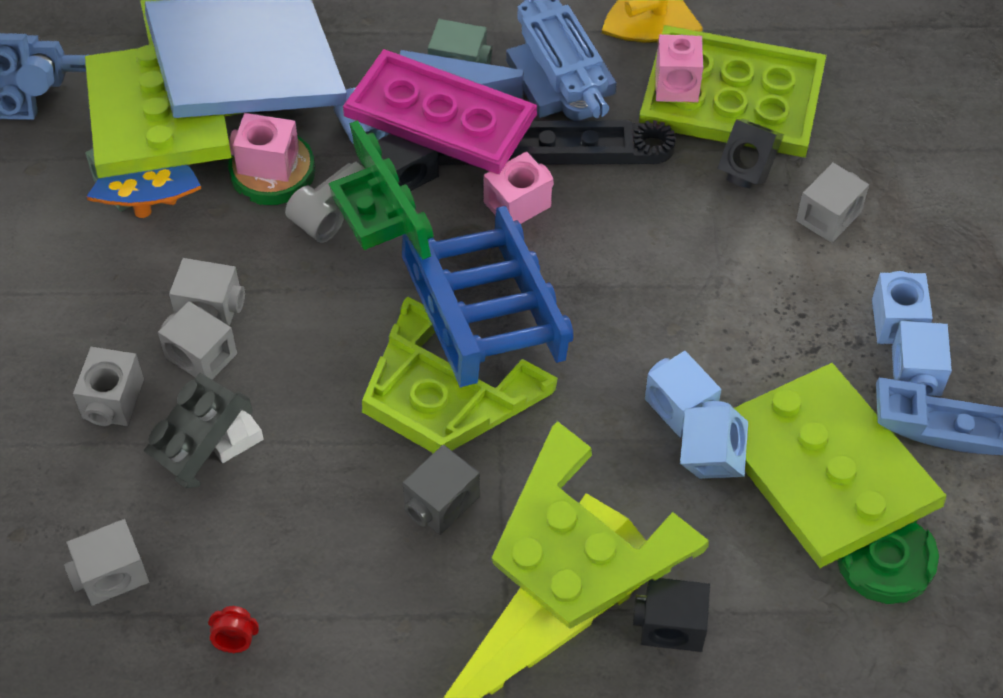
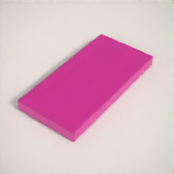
(440, 111)

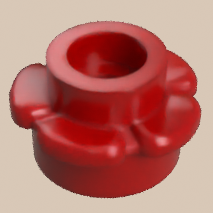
(232, 629)

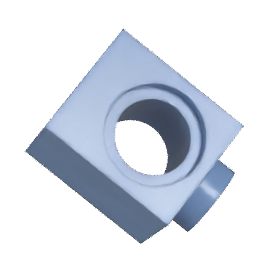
(899, 298)
(922, 355)
(679, 385)
(714, 441)

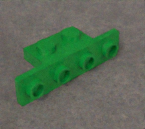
(375, 202)

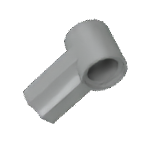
(315, 208)

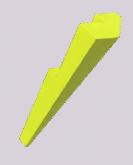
(527, 629)

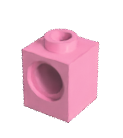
(679, 68)
(265, 147)
(521, 187)

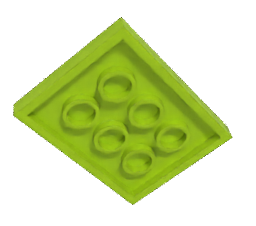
(747, 82)
(135, 120)
(832, 466)

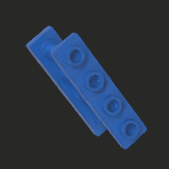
(452, 318)

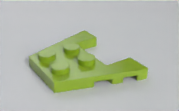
(421, 396)
(571, 556)

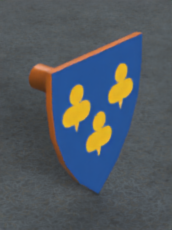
(145, 188)

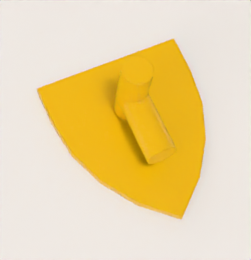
(645, 19)

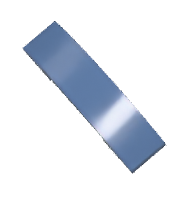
(939, 421)

